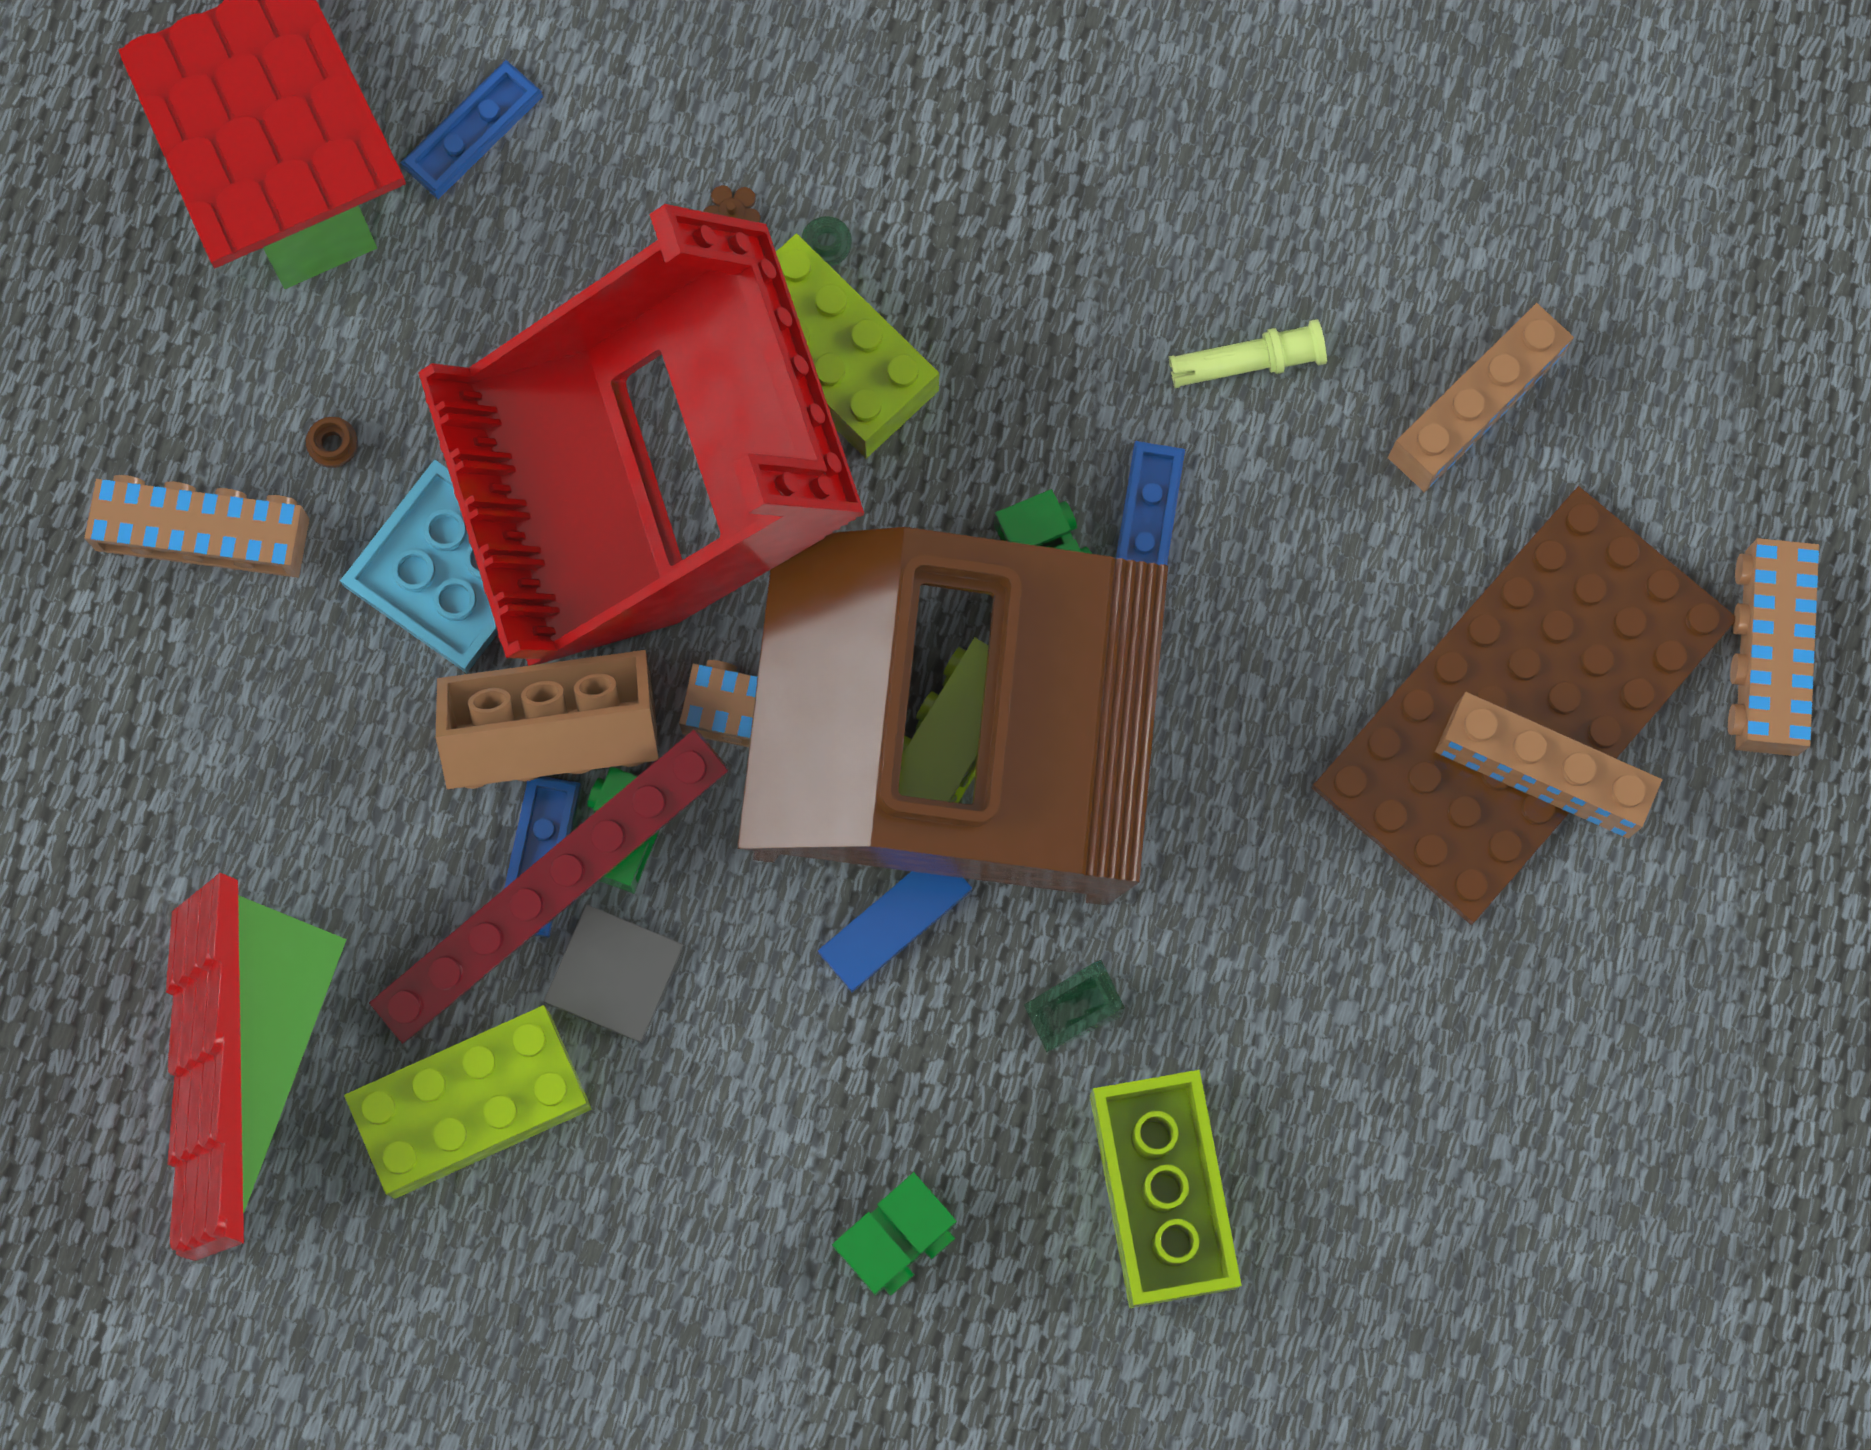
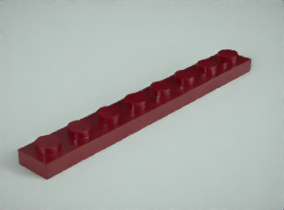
(549, 886)

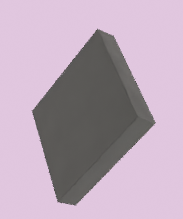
(614, 974)

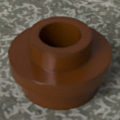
(327, 427)

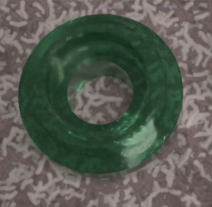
(839, 249)

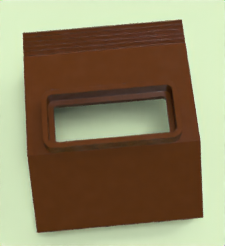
(1058, 726)

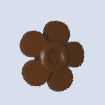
(734, 207)

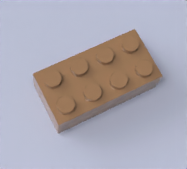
(546, 720)

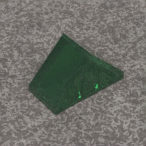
(1075, 1006)

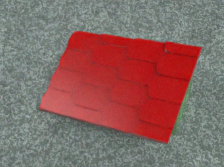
(264, 133)
(240, 1023)

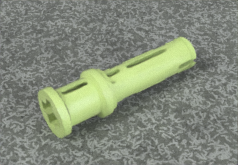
(1272, 351)

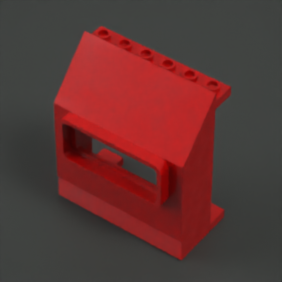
(559, 469)

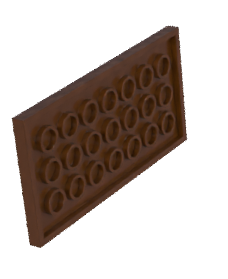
(1572, 635)

